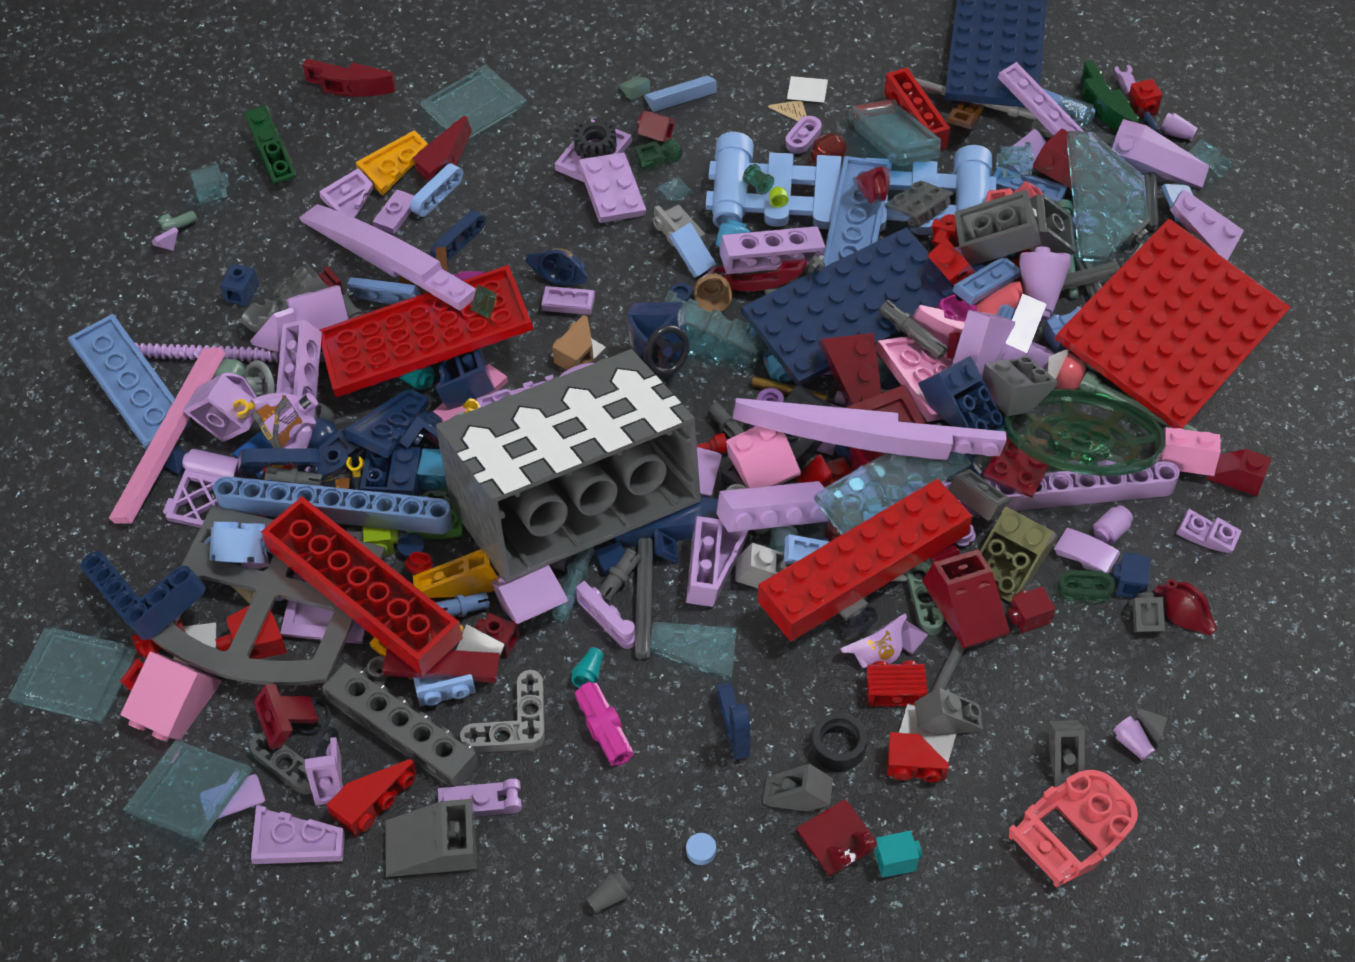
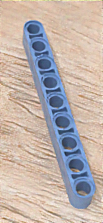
(348, 507)

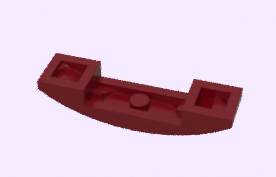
(762, 280)

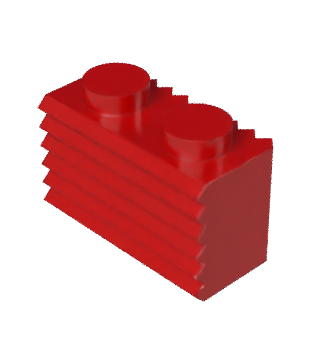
(895, 683)

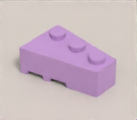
(711, 559)

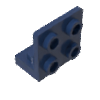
(420, 428)

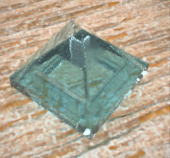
(674, 189)

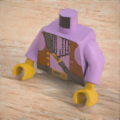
(282, 418)

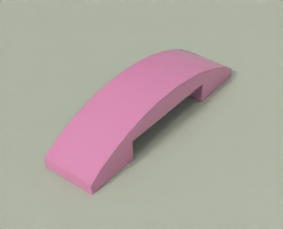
(934, 322)

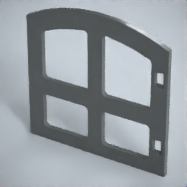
(269, 587)

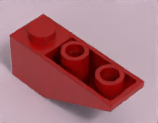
(368, 796)

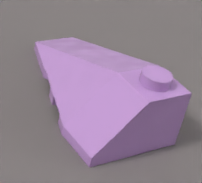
(1156, 154)

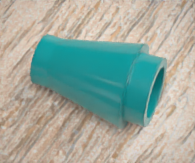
(588, 668)

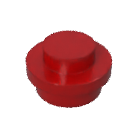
(418, 563)

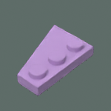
(294, 840)

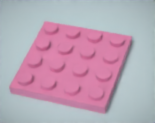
(910, 366)

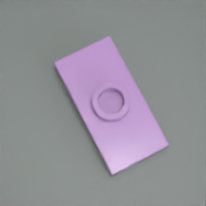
(394, 212)
(568, 300)

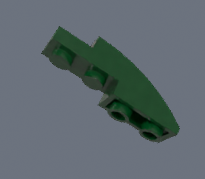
(1109, 104)
(269, 145)

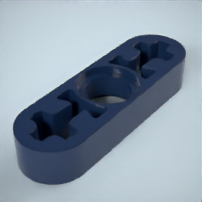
(460, 234)

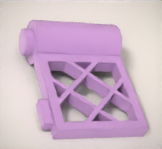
(202, 468)

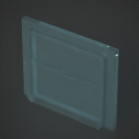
(479, 96)
(73, 674)
(188, 790)

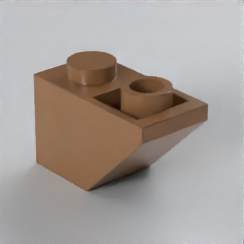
(574, 346)

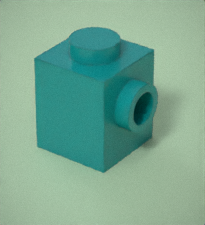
(897, 853)

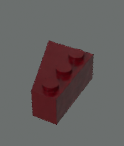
(853, 365)

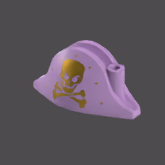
(880, 646)

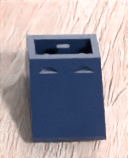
(962, 397)

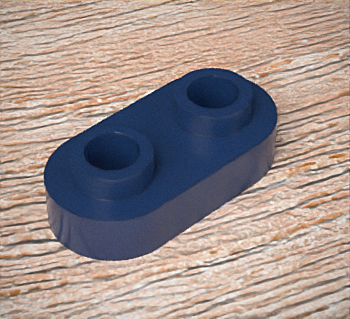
(329, 467)

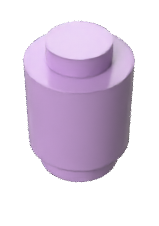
(1113, 524)

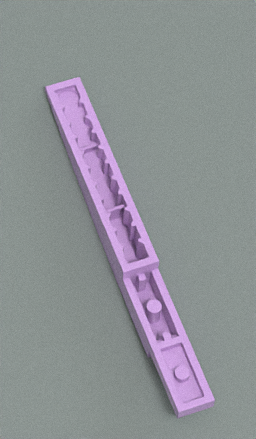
(390, 254)
(868, 429)

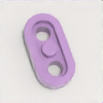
(803, 134)

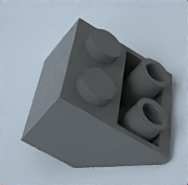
(1017, 384)

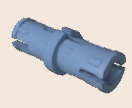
(462, 605)

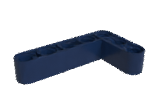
(154, 609)

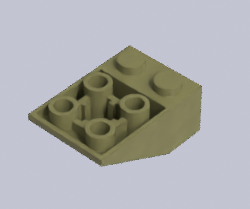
(1016, 551)

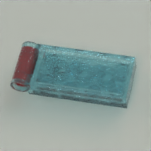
(894, 132)

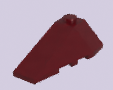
(1054, 159)

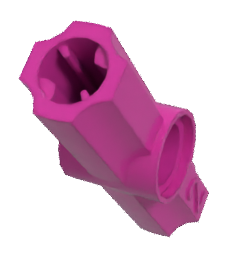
(604, 724)

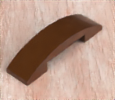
(966, 115)

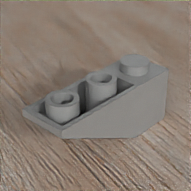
(758, 564)

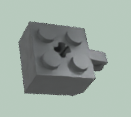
(1054, 226)

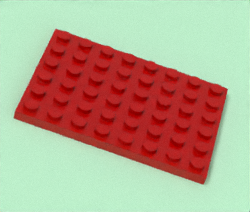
(1173, 324)

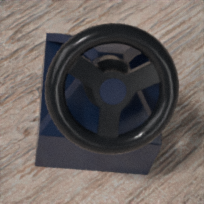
(659, 335)

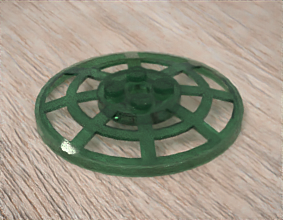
(1085, 440)

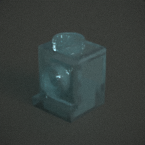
(1015, 161)

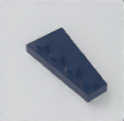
(387, 424)

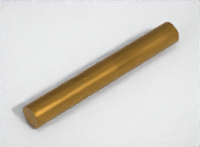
(783, 388)

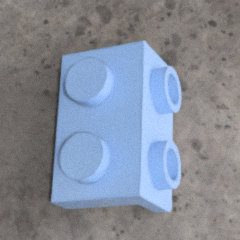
(434, 691)

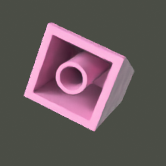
(168, 697)

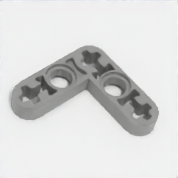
(518, 729)

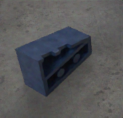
(464, 378)

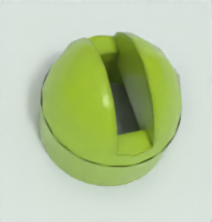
(778, 197)

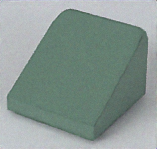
(635, 87)

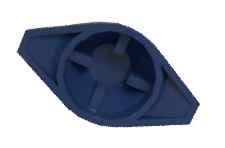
(558, 266)

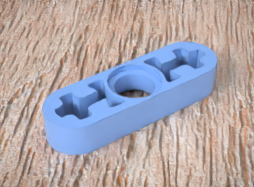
(436, 190)

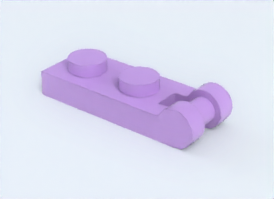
(607, 616)
(485, 797)

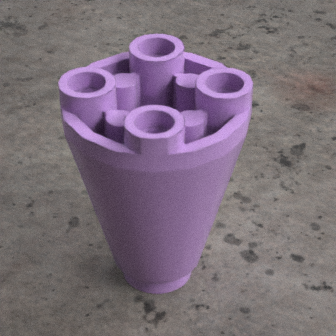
(1044, 276)

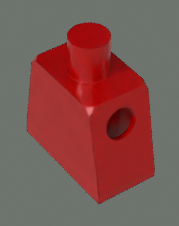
(950, 262)
(268, 642)

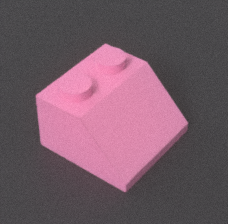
(1192, 450)
(762, 457)

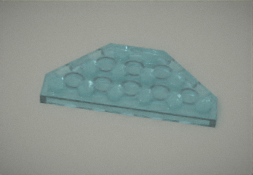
(1106, 196)

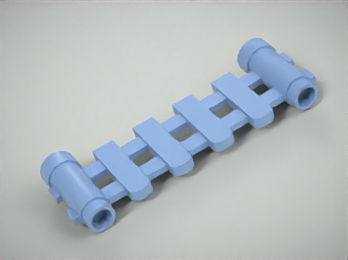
(735, 153)

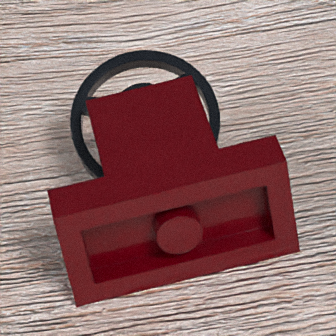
(279, 711)

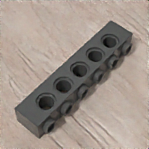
(450, 770)

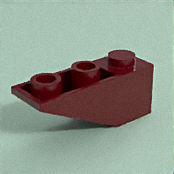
(443, 149)

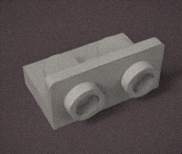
(673, 220)

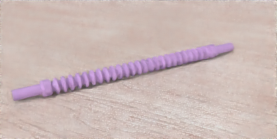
(193, 352)

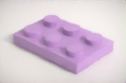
(569, 160)
(612, 187)

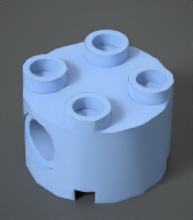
(237, 544)

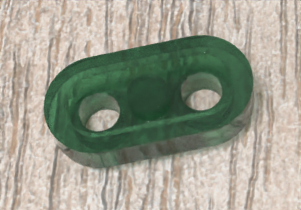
(1086, 585)

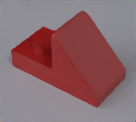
(824, 472)

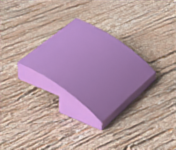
(319, 307)

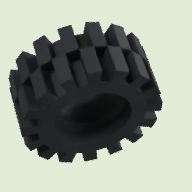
(591, 131)

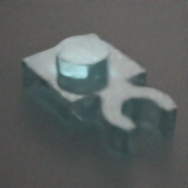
(1210, 156)

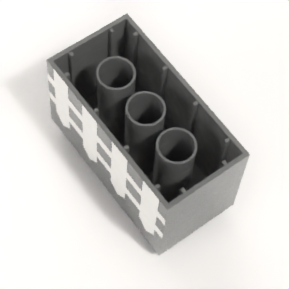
(570, 463)

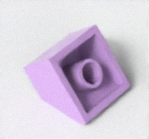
(529, 594)

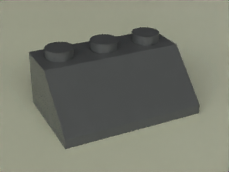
(997, 228)

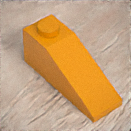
(458, 577)

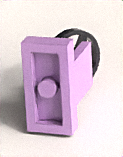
(324, 768)

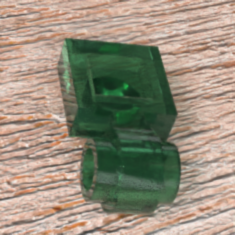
(653, 154)

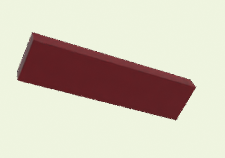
(456, 663)

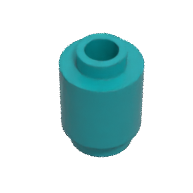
(419, 378)

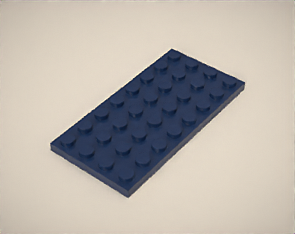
(987, 41)
(846, 302)

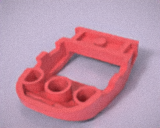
(1094, 807)

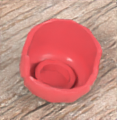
(1071, 372)

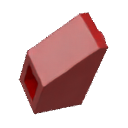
(914, 758)

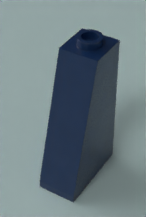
(676, 525)

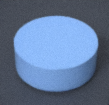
(701, 848)

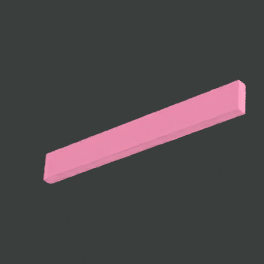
(164, 439)

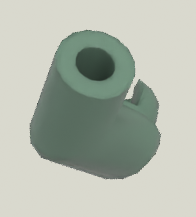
(177, 222)

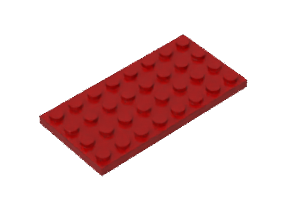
(419, 334)

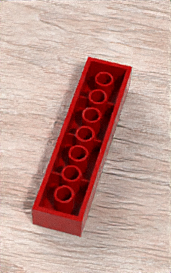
(863, 559)
(362, 585)

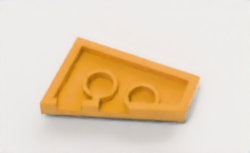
(392, 161)

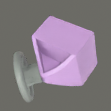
(213, 401)

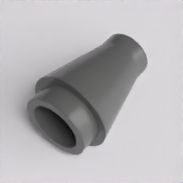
(610, 891)

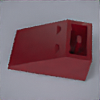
(967, 598)

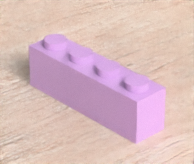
(770, 506)

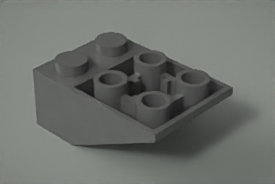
(432, 839)

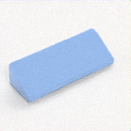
(681, 93)

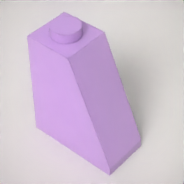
(983, 338)

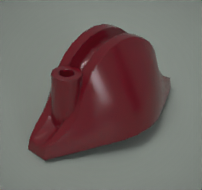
(874, 184)
(1186, 606)

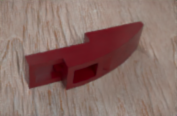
(352, 81)

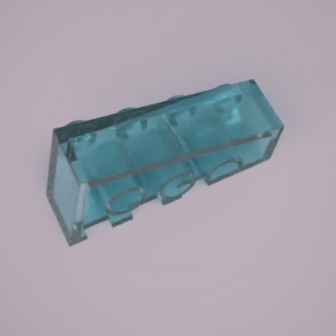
(718, 337)

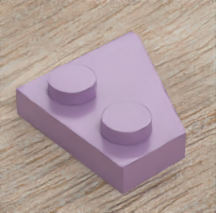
(348, 193)

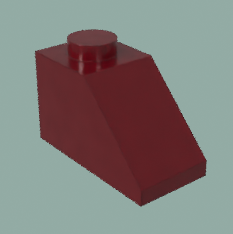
(1241, 470)

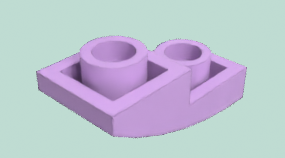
(1213, 535)
(1088, 550)

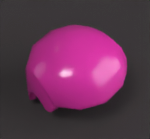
(954, 308)

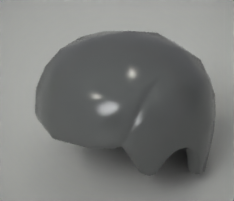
(257, 315)

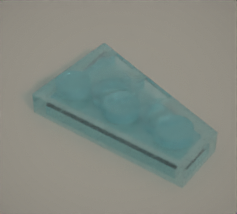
(703, 646)

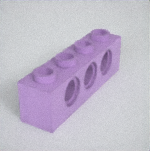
(769, 248)
(299, 359)

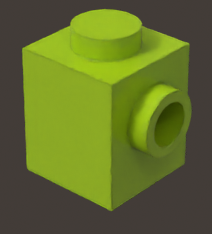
(381, 537)

